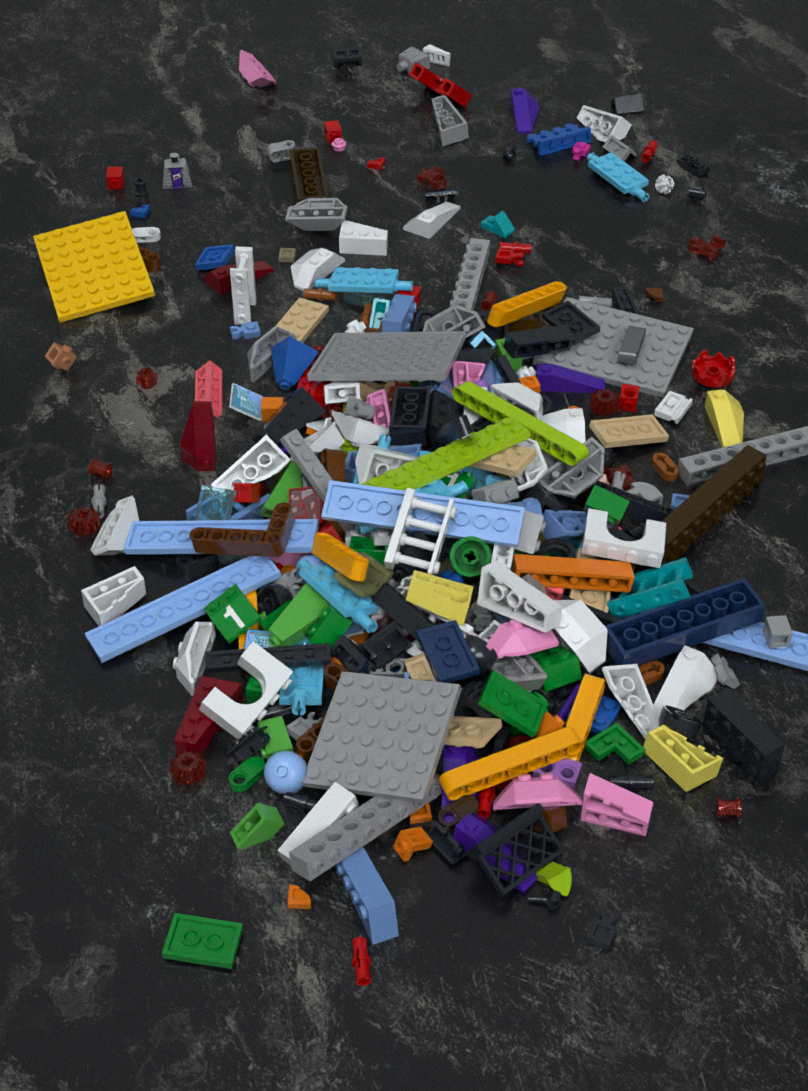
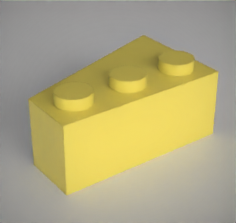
(440, 596)

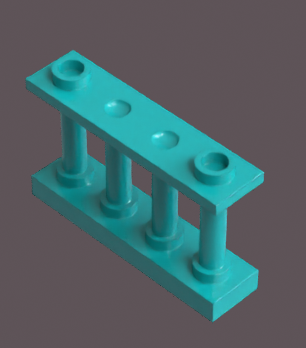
(653, 589)

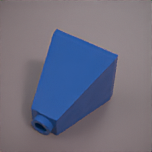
(291, 361)

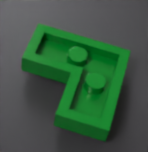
(616, 740)

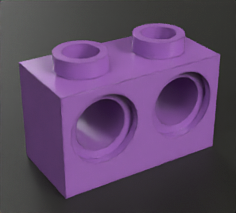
(565, 769)

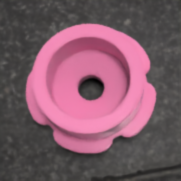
(339, 144)

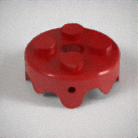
(705, 365)

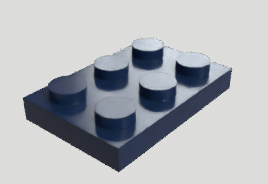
(447, 652)

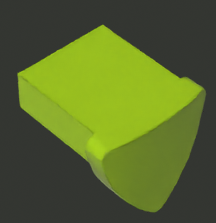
(556, 877)

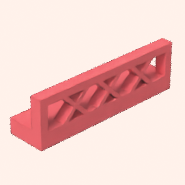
(209, 386)

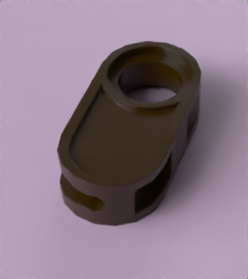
(459, 809)

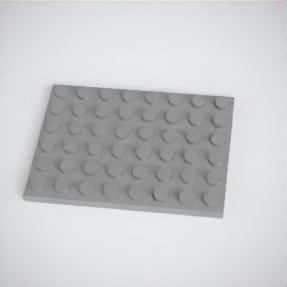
(599, 354)
(388, 356)

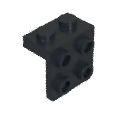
(417, 552)

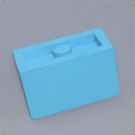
(477, 338)

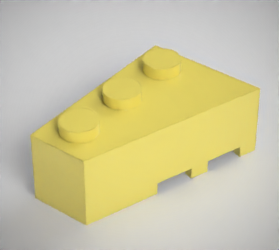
(680, 759)

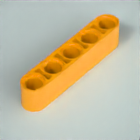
(340, 556)
(585, 708)

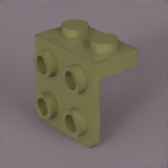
(375, 577)

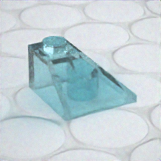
(215, 503)

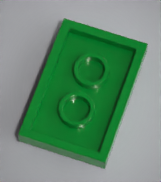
(512, 703)
(202, 941)

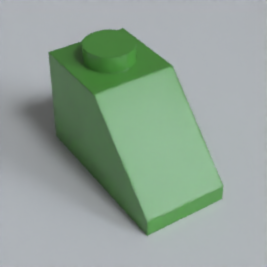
(257, 826)

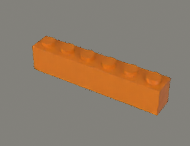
(575, 572)

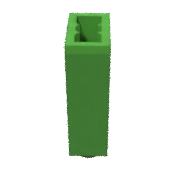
(290, 479)
(297, 618)

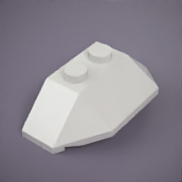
(314, 265)
(521, 395)
(534, 471)
(116, 528)
(582, 633)
(191, 658)

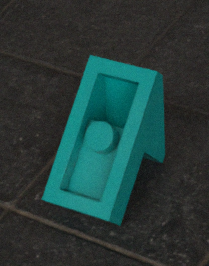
(499, 225)
(379, 308)

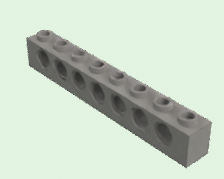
(471, 273)
(777, 448)
(353, 832)

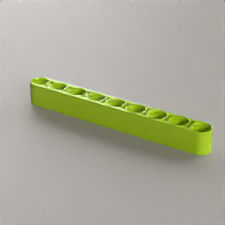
(496, 409)

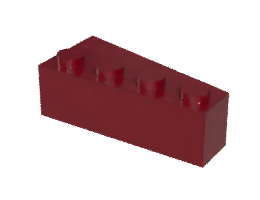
(197, 728)

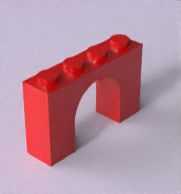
(439, 85)

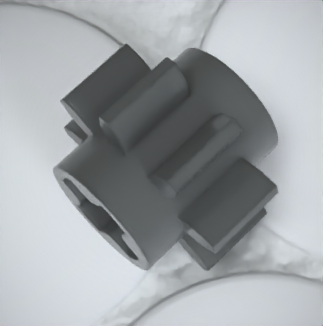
(478, 618)

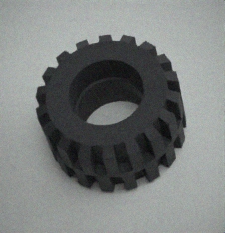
(468, 700)

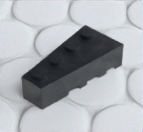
(291, 415)

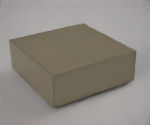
(287, 255)

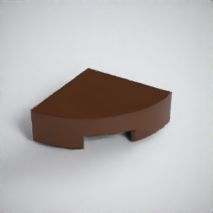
(655, 293)

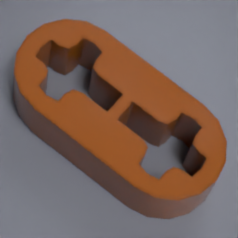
(662, 468)
(652, 676)

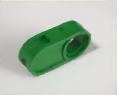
(250, 770)

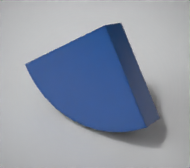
(140, 212)

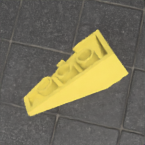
(725, 416)

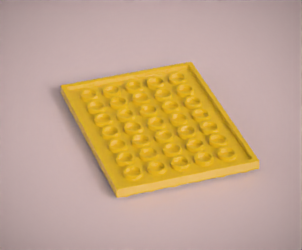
(93, 266)

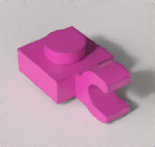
(580, 149)

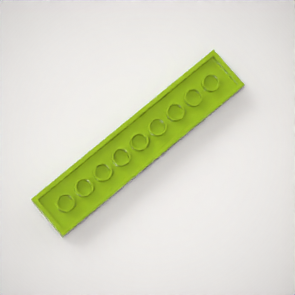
(453, 456)

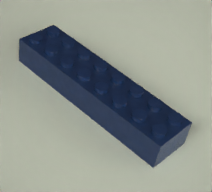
(684, 623)

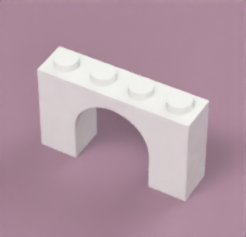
(600, 543)
(237, 717)

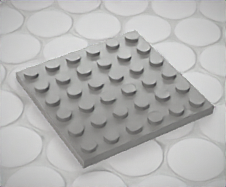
(383, 736)

